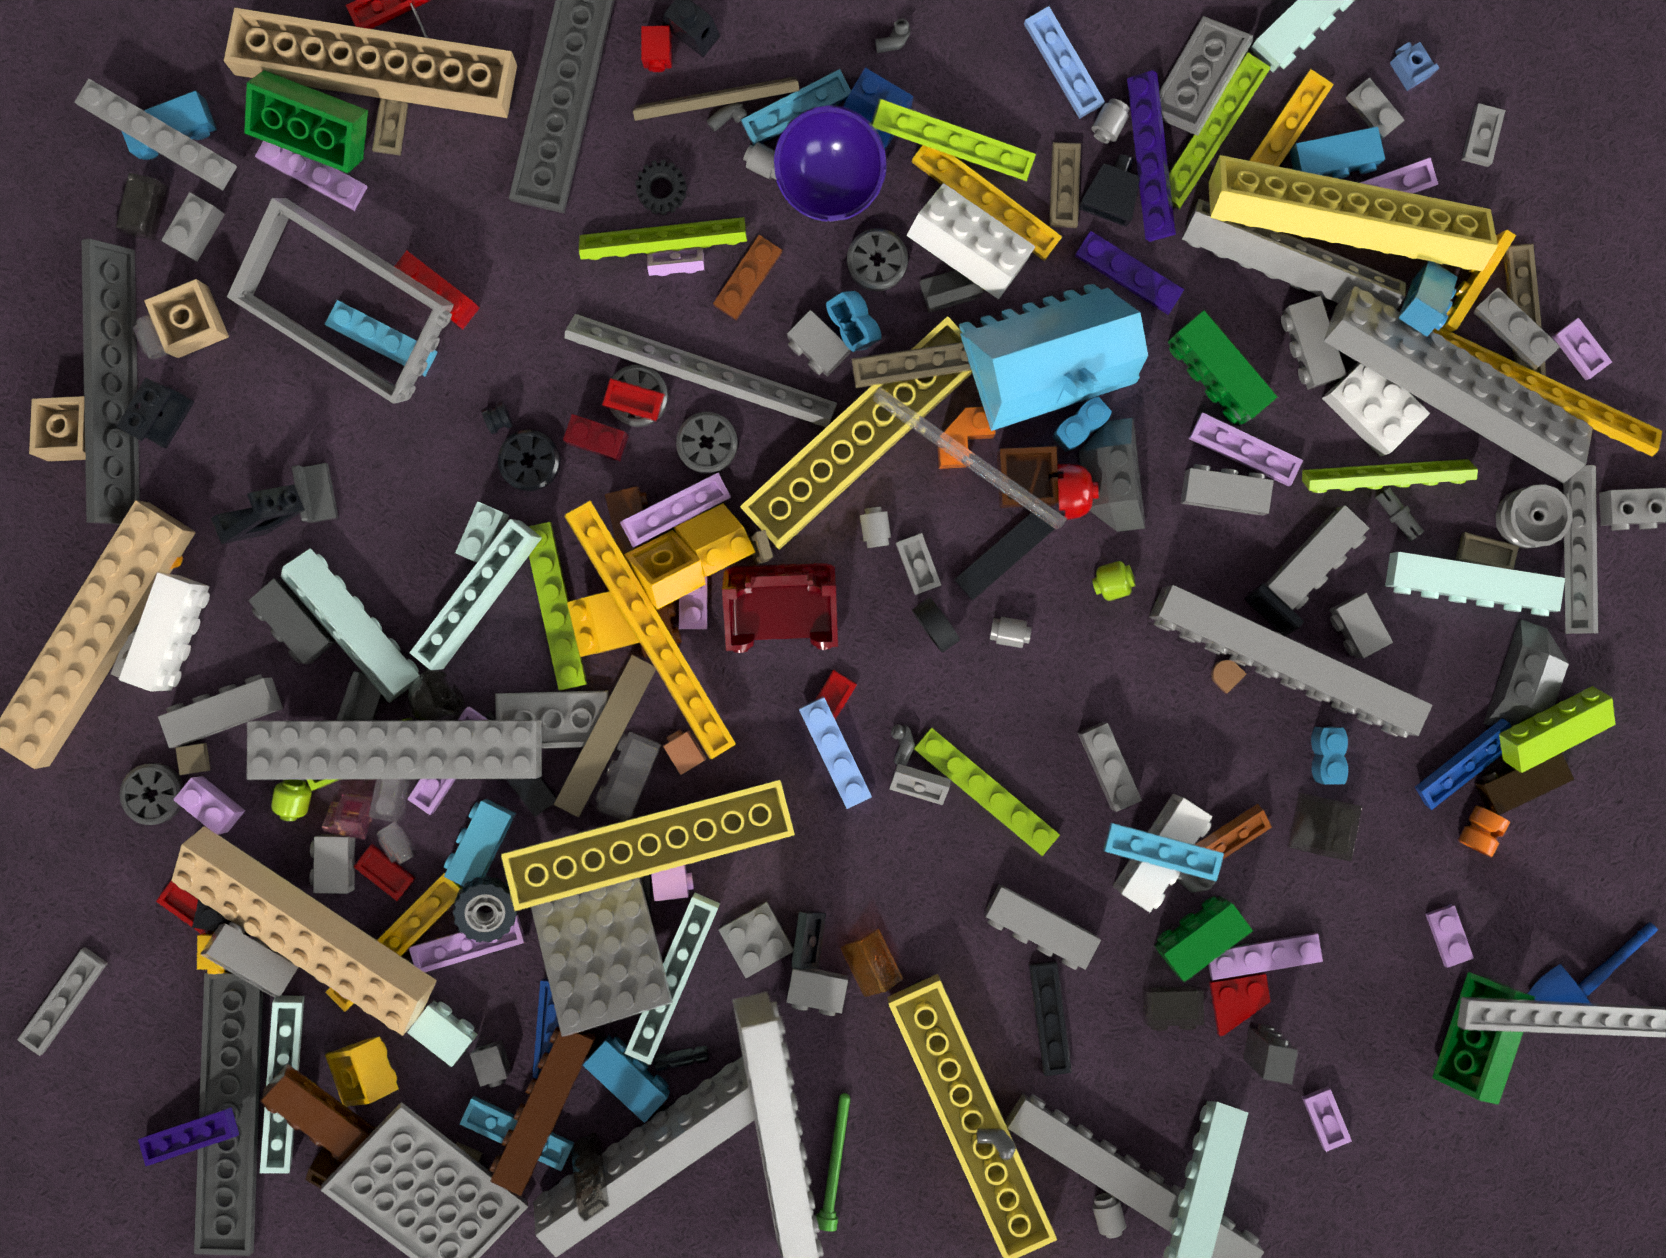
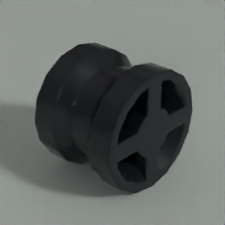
(497, 417)

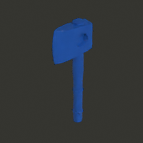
(1560, 986)

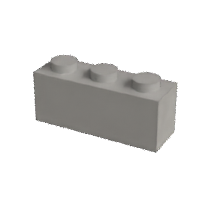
(1307, 328)
(1516, 329)
(1227, 490)
(1109, 766)
(249, 959)

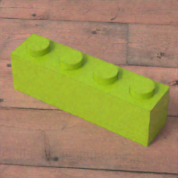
(1557, 729)

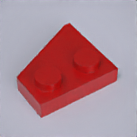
(1238, 999)

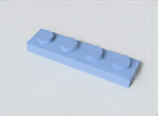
(1064, 62)
(835, 752)

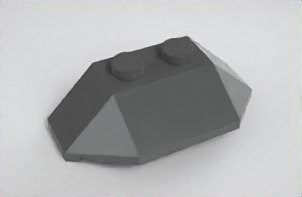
(1114, 464)
(1528, 677)

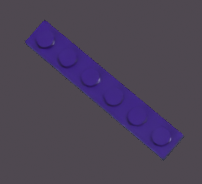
(1151, 156)

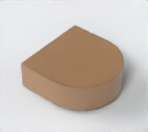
(1226, 675)

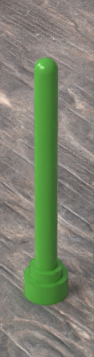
(827, 1216)

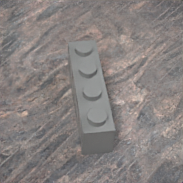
(1317, 556)
(220, 712)
(1042, 927)

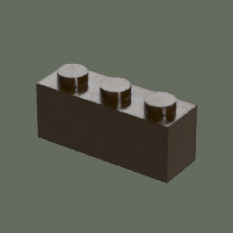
(1511, 788)

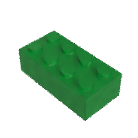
(305, 121)
(1221, 369)
(1479, 1059)

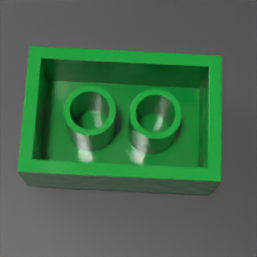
(1202, 937)

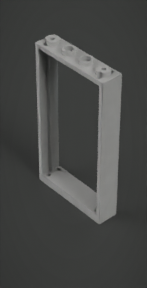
(257, 259)

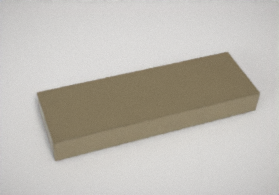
(390, 126)
(1064, 185)

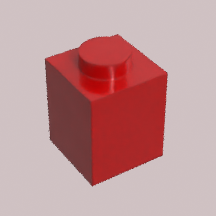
(656, 48)

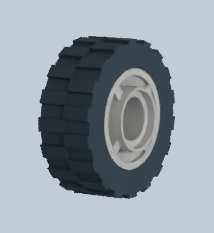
(481, 925)

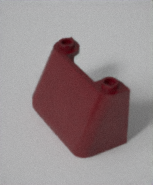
(780, 604)

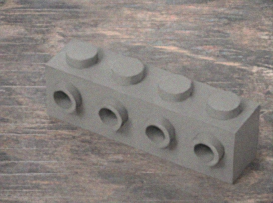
(1632, 507)

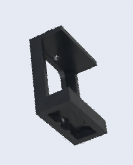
(147, 421)
(254, 521)

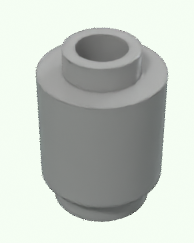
(1110, 121)
(760, 160)
(875, 527)
(1010, 632)
(1109, 1215)

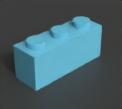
(478, 842)

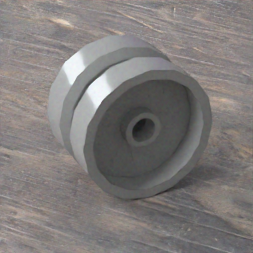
(1534, 516)

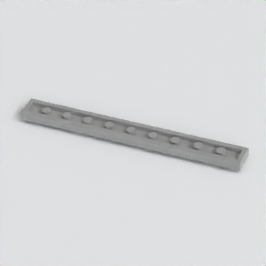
(700, 370)
(1561, 1017)

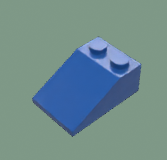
(868, 91)

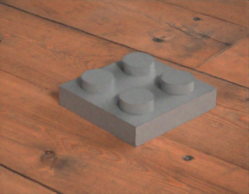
(756, 939)

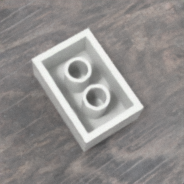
(1375, 408)

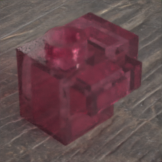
(349, 816)

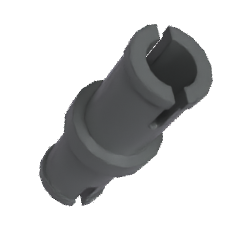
(1399, 514)

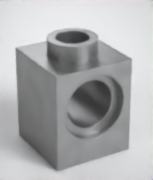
(491, 1064)

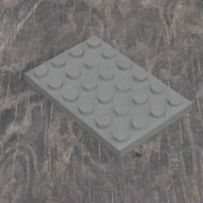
(601, 956)
(423, 1191)

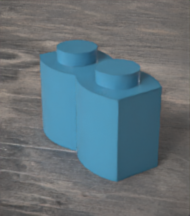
(856, 327)
(1086, 420)
(1329, 763)

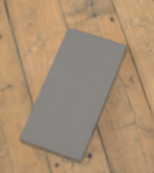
(1202, 74)
(564, 715)

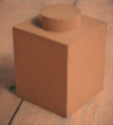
(684, 751)

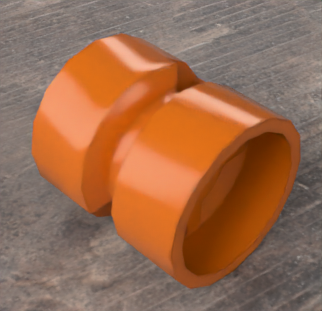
(1484, 831)

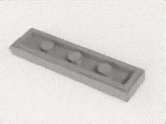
(62, 1001)

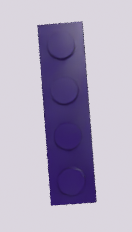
(1129, 272)
(188, 1136)

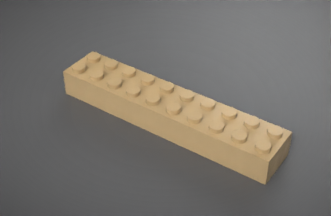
(372, 62)
(91, 635)
(303, 930)

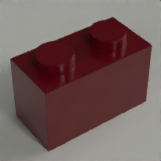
(595, 437)

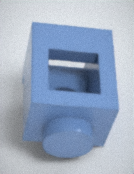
(1409, 72)

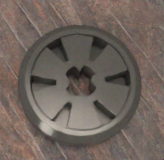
(891, 250)
(642, 377)
(708, 425)
(135, 788)

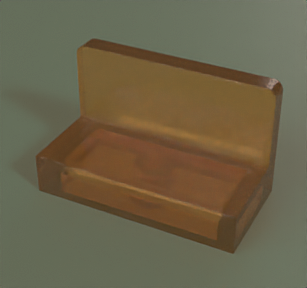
(872, 964)

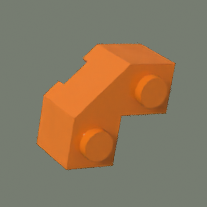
(968, 425)

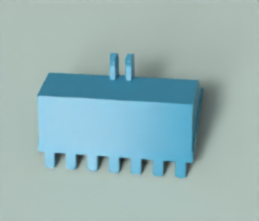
(1054, 354)

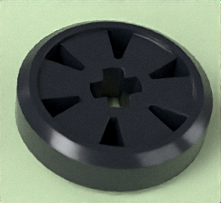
(513, 454)

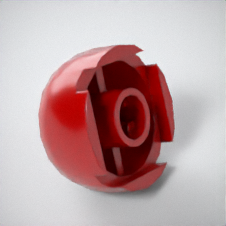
(1075, 490)

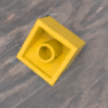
(715, 538)
(666, 569)
(599, 624)
(362, 1072)

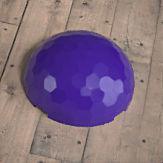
(830, 163)

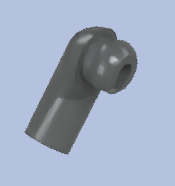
(896, 39)
(725, 114)
(906, 743)
(1195, 883)
(999, 1139)

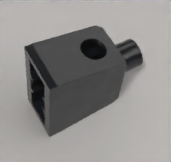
(688, 23)
(1113, 192)

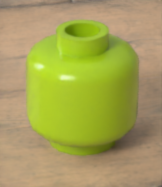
(1114, 580)
(291, 799)

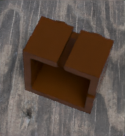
(1031, 471)

